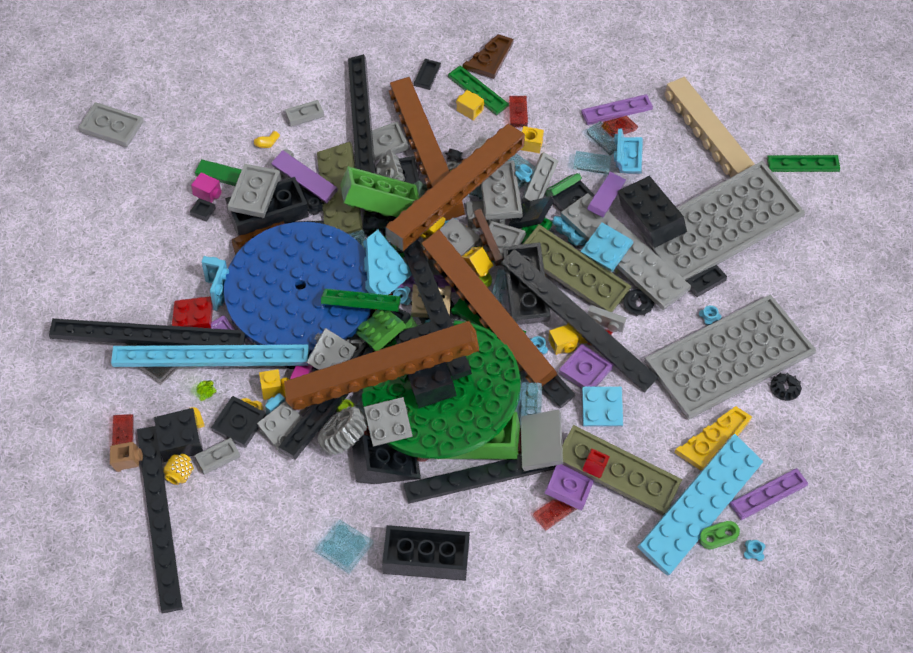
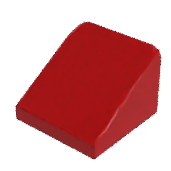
(595, 463)

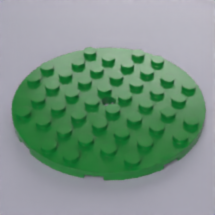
(465, 421)

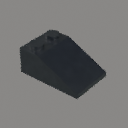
(382, 463)

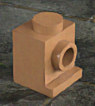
(125, 456)

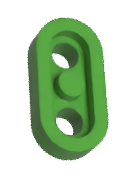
(717, 533)

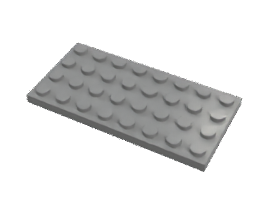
(729, 220)
(729, 356)

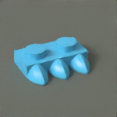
(564, 228)

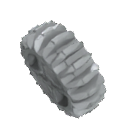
(342, 430)

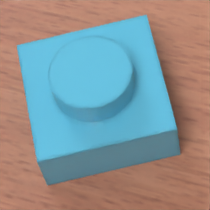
(273, 403)

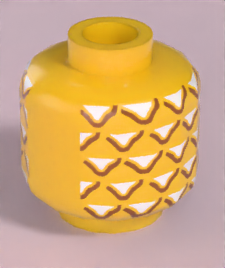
(178, 469)

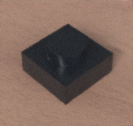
(202, 209)

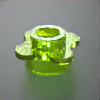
(205, 389)

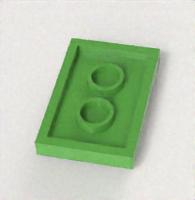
(380, 329)

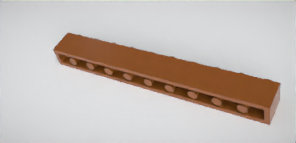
(421, 137)
(454, 187)
(488, 307)
(381, 366)

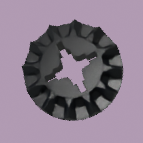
(630, 302)
(778, 388)

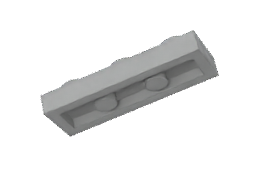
(540, 177)

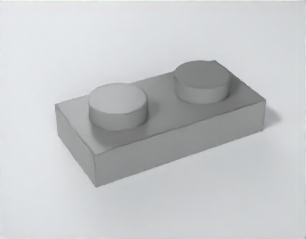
(304, 113)
(608, 319)
(217, 456)

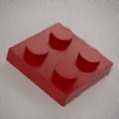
(193, 312)

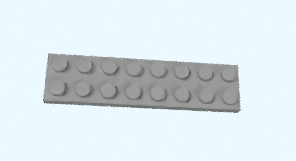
(639, 263)

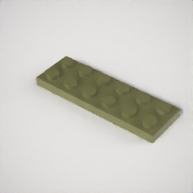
(332, 167)
(579, 271)
(623, 472)

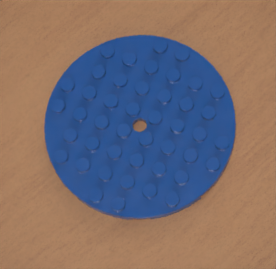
(264, 279)

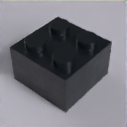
(178, 434)

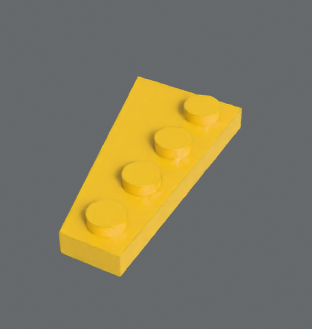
(705, 445)

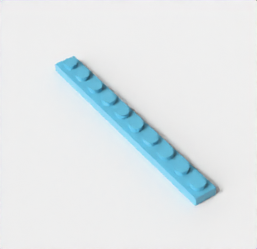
(210, 355)

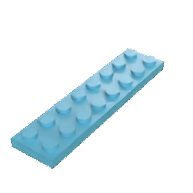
(700, 504)

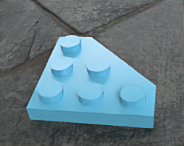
(383, 265)

